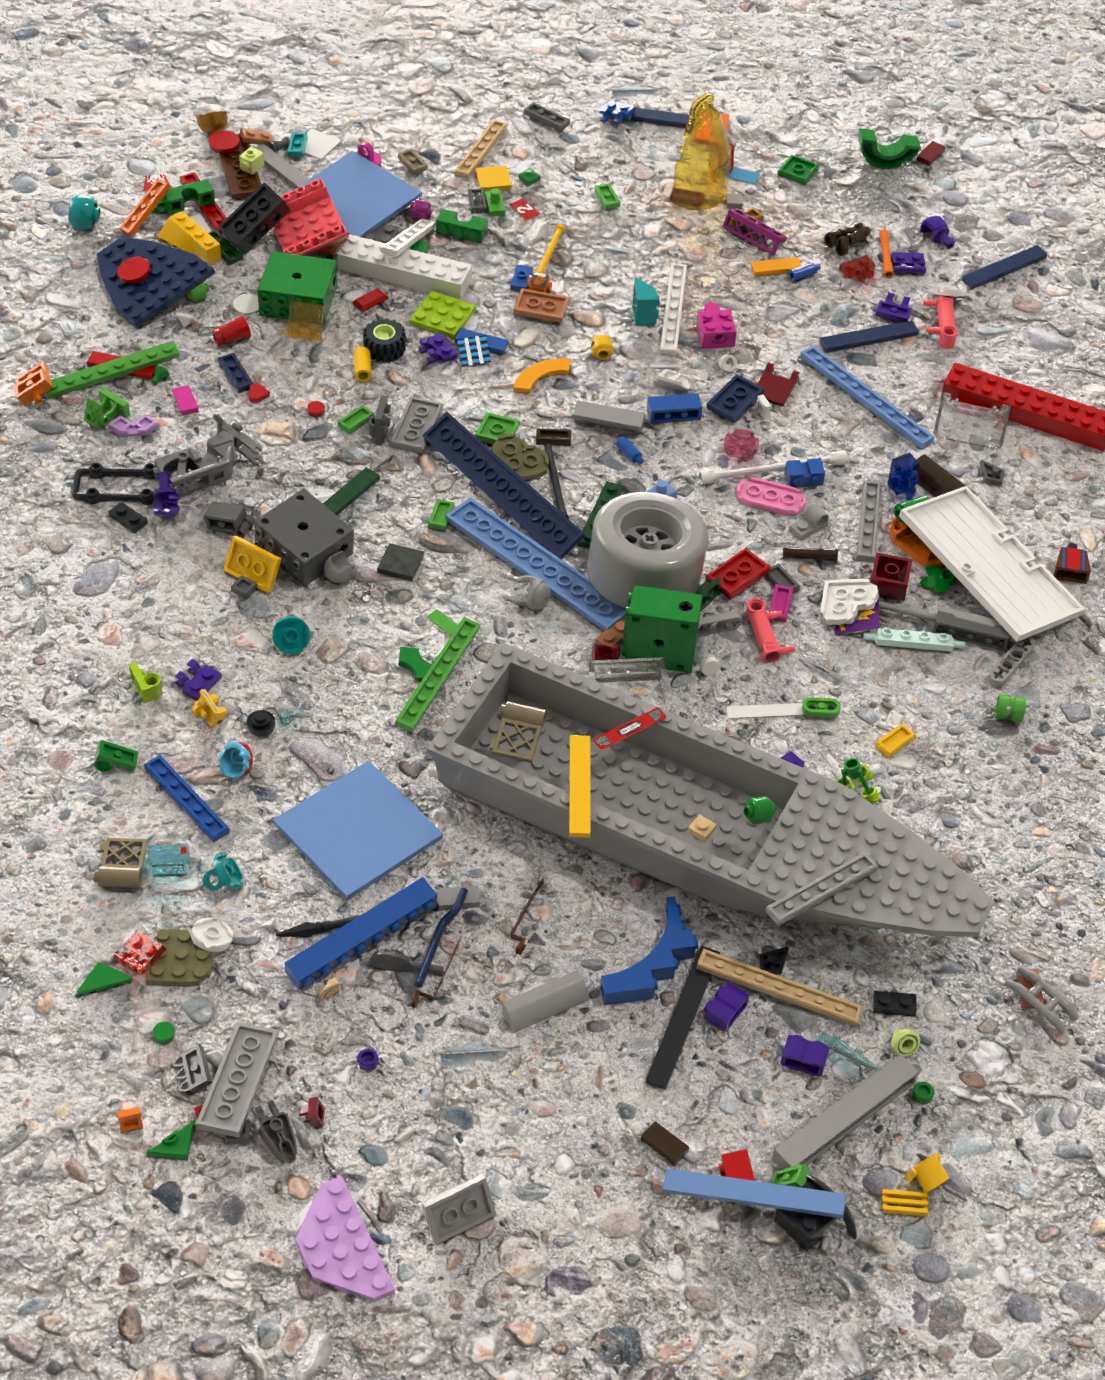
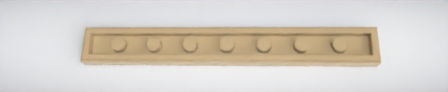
(779, 987)

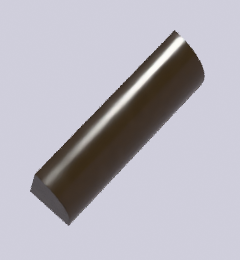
(935, 478)

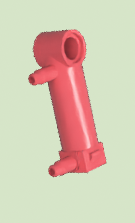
(946, 320)
(763, 631)

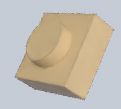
(701, 828)

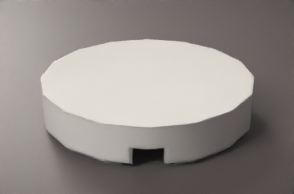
(950, 291)
(211, 935)

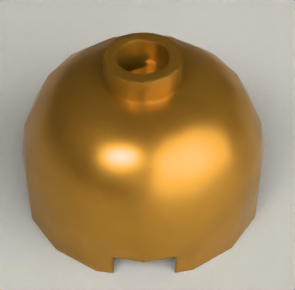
(212, 121)

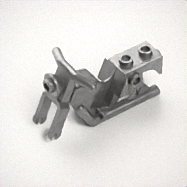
(217, 462)

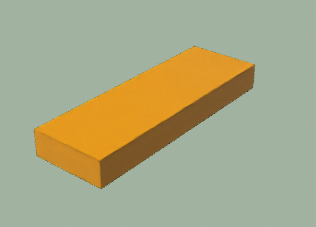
(774, 266)

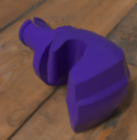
(937, 224)
(166, 499)

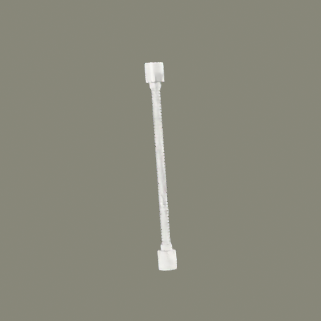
(710, 475)

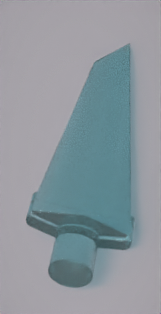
(844, 1049)

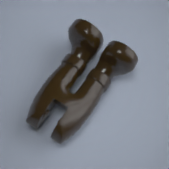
(845, 236)

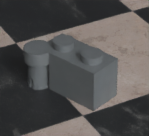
(228, 518)

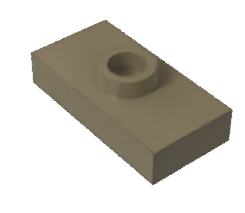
(412, 161)

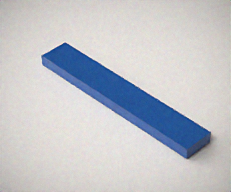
(186, 798)

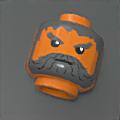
(539, 282)

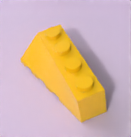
(190, 237)

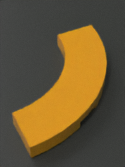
(532, 374)

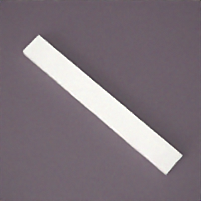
(673, 309)

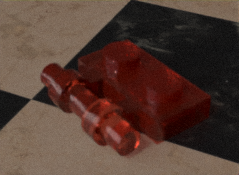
(144, 948)

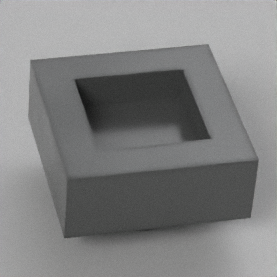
(244, 587)
(244, 1136)

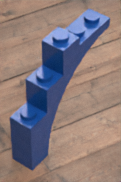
(641, 979)

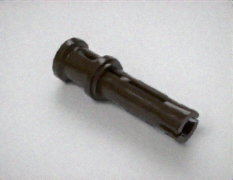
(819, 554)

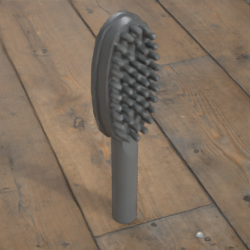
(399, 963)

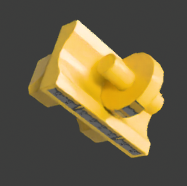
(207, 708)

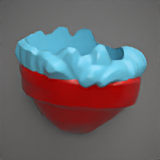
(235, 760)

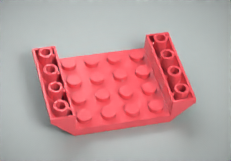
(311, 222)

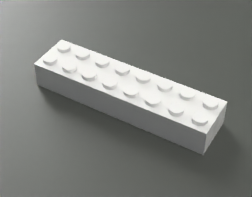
(408, 269)

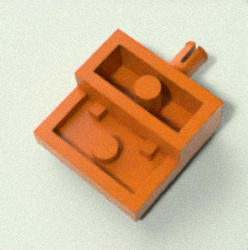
(33, 384)

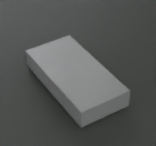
(448, 896)

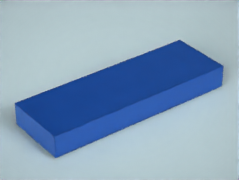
(495, 344)

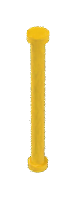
(559, 229)

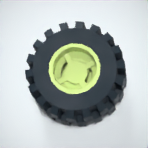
(385, 339)

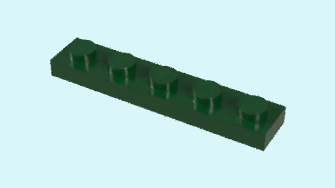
(608, 493)

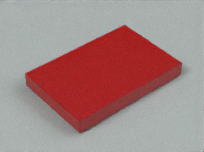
(739, 573)

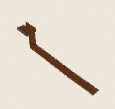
(520, 948)
(418, 993)

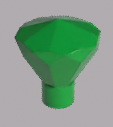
(160, 373)

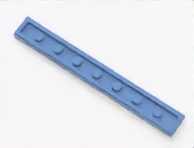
(754, 1193)

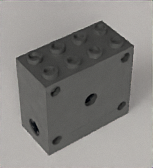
(303, 536)

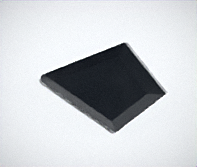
(773, 960)

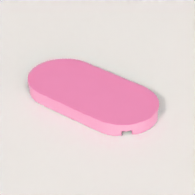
(771, 496)

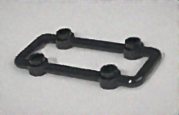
(97, 471)

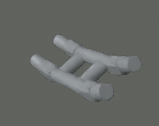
(1045, 1010)

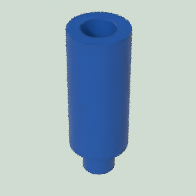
(804, 271)
(629, 450)

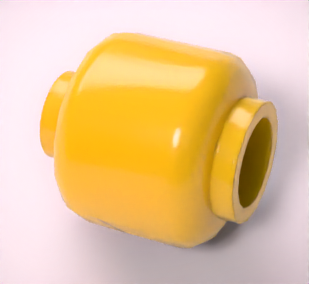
(602, 347)

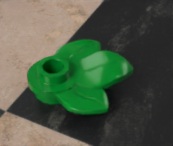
(938, 579)

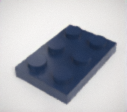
(735, 398)

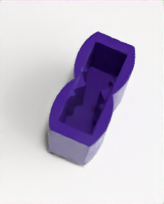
(726, 1006)
(805, 1055)

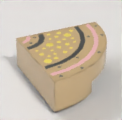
(329, 990)

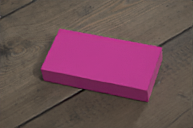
(185, 400)
(781, 601)

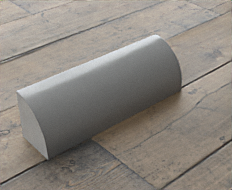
(609, 416)
(545, 1001)

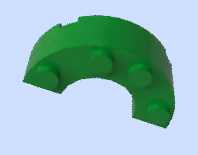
(890, 155)

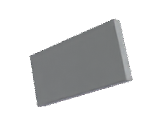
(414, 422)

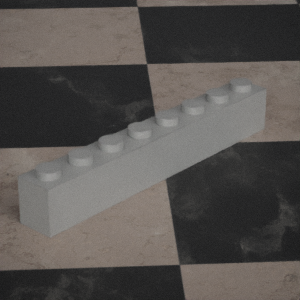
(846, 1114)

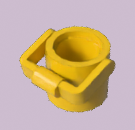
(928, 1172)

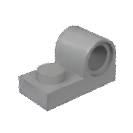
(813, 521)

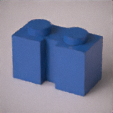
(804, 474)

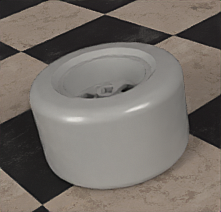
(646, 543)

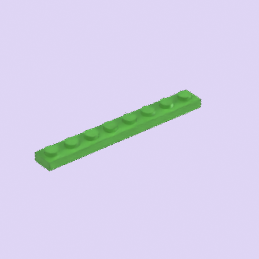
(113, 369)
(437, 675)

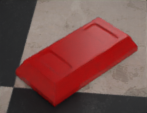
(370, 300)

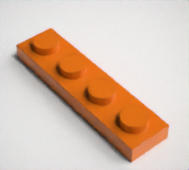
(145, 207)

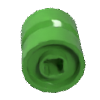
(1017, 709)

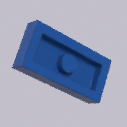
(520, 277)

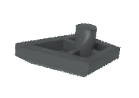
(991, 472)

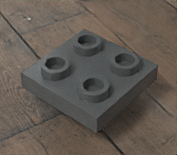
(379, 423)

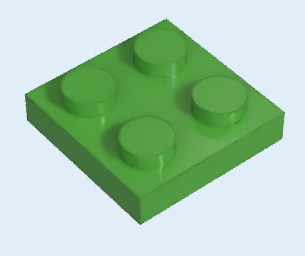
(495, 426)

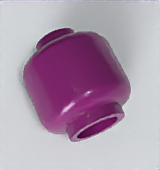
(420, 209)

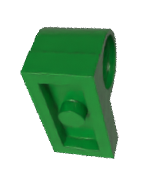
(111, 754)

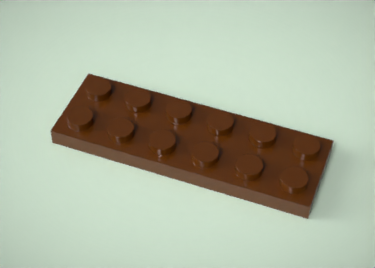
(240, 182)

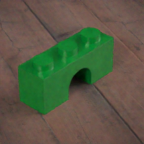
(198, 191)
(472, 230)

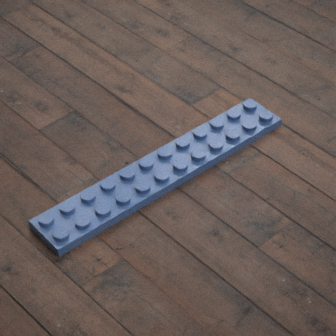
(533, 559)

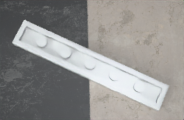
(408, 237)

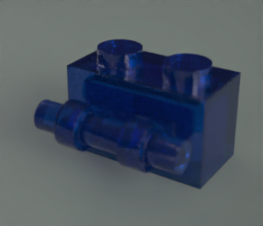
(904, 475)

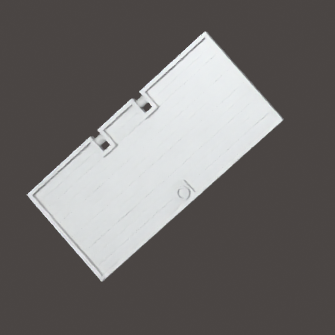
(991, 563)

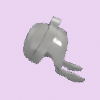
(538, 594)

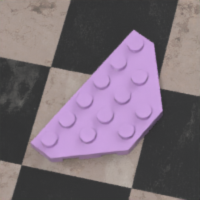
(339, 1245)

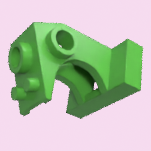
(104, 412)

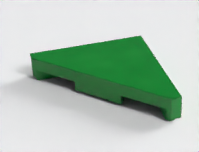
(103, 978)
(176, 1145)

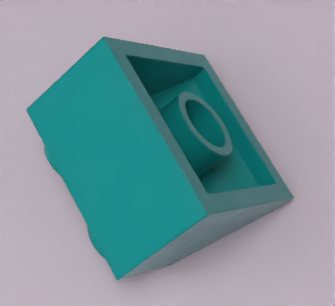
(645, 303)

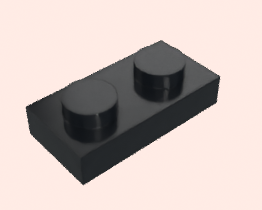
(128, 517)
(894, 1003)

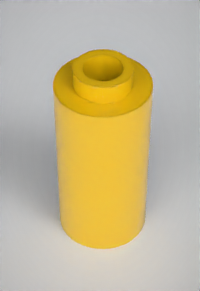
(362, 364)

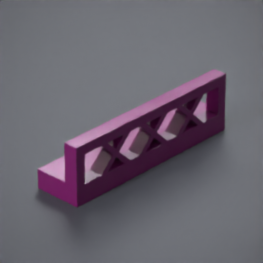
(757, 226)

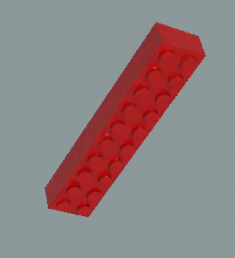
(1028, 405)

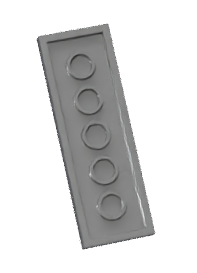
(237, 1080)

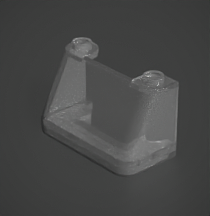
(971, 423)

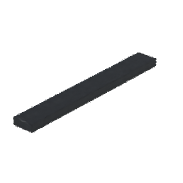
(679, 1025)

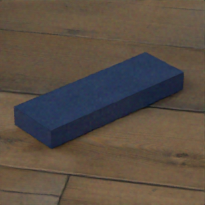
(235, 372)

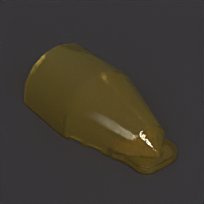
(705, 158)

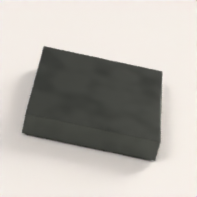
(400, 562)

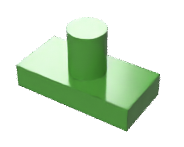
(495, 203)

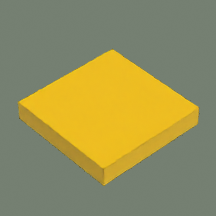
(493, 178)

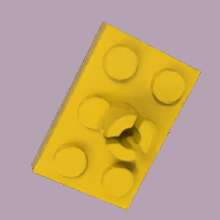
(252, 563)

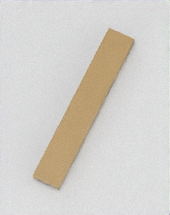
(480, 149)

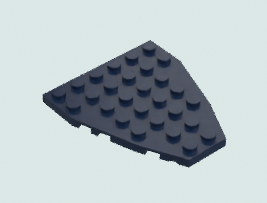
(171, 277)

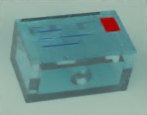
(168, 860)

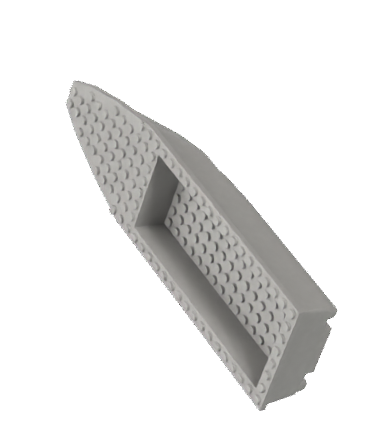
(670, 773)

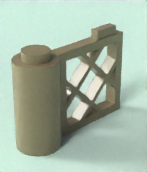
(519, 717)
(121, 873)

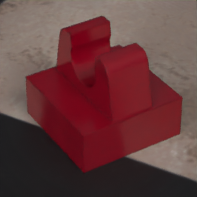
(313, 1112)

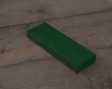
(228, 251)

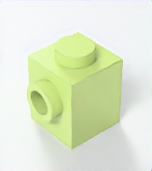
(251, 160)

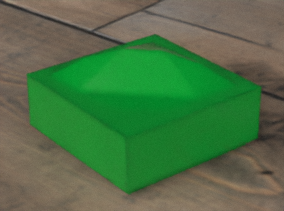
(529, 176)

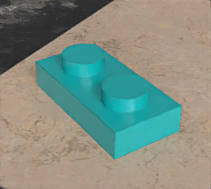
(297, 145)

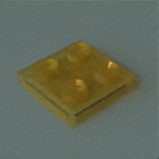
(305, 320)

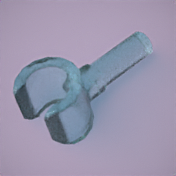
(286, 715)

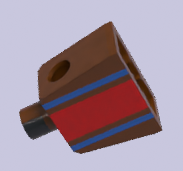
(1072, 564)

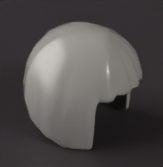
(337, 568)

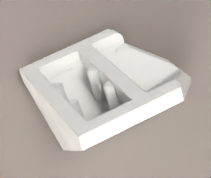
(673, 380)

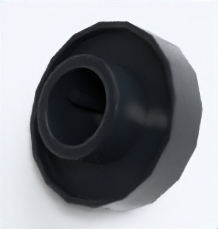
(261, 723)

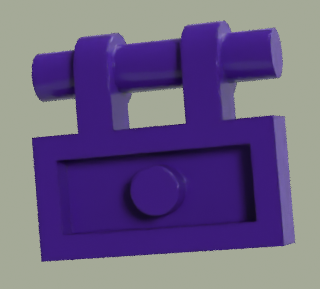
(908, 262)

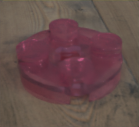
(735, 449)

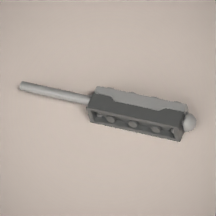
(961, 625)

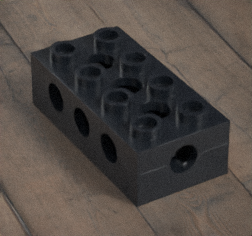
(254, 218)

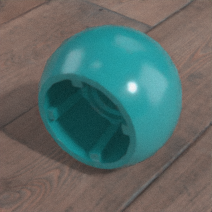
(83, 212)

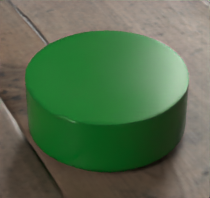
(163, 1032)
(923, 1092)

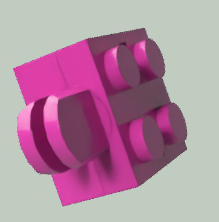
(715, 327)

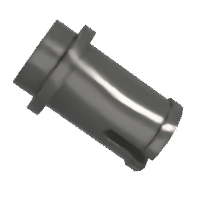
(276, 145)

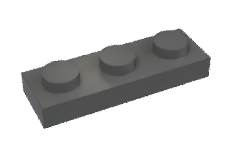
(547, 116)

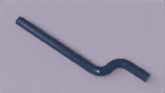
(437, 937)

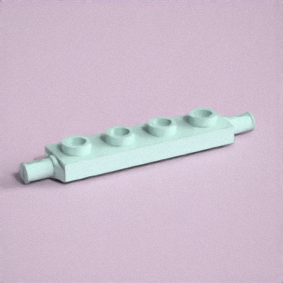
(914, 639)

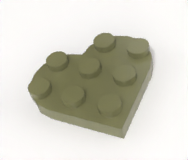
(522, 458)
(181, 962)

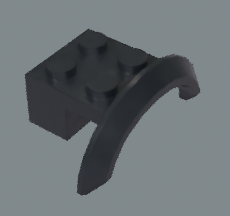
(809, 1228)

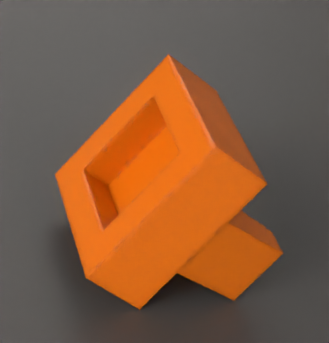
(129, 1118)

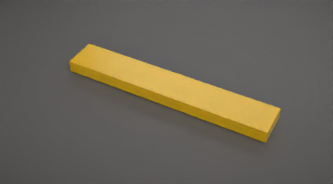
(579, 787)

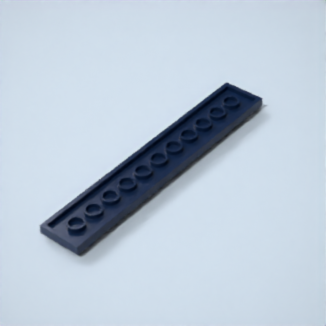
(503, 486)

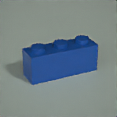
(674, 408)

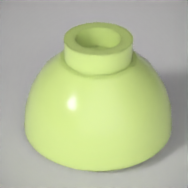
(905, 1042)

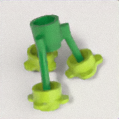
(862, 775)

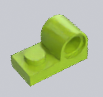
(148, 684)

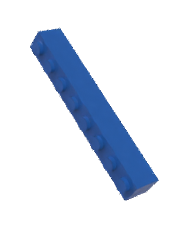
(360, 934)

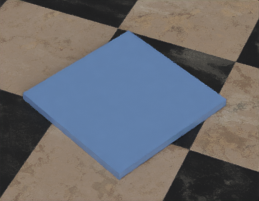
(365, 193)
(358, 829)

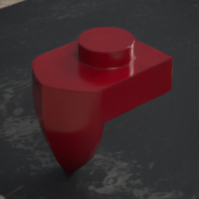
(603, 652)

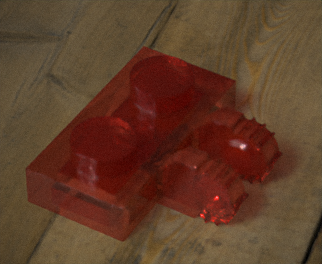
(858, 267)

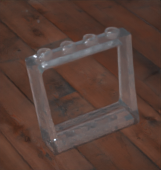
(633, 670)

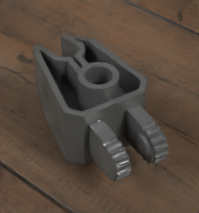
(276, 1132)

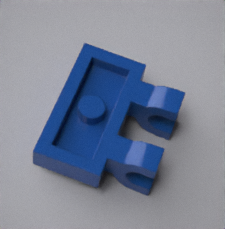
(616, 109)

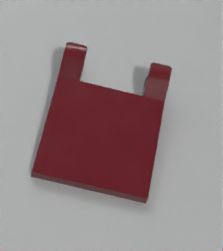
(777, 388)

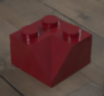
(891, 575)

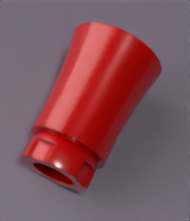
(232, 331)

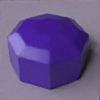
(367, 1059)

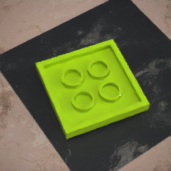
(442, 314)

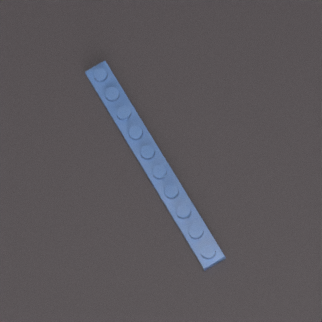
(867, 397)

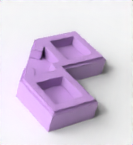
(141, 427)

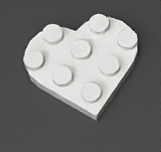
(845, 598)

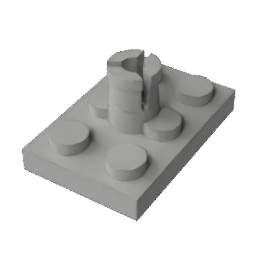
(459, 1209)

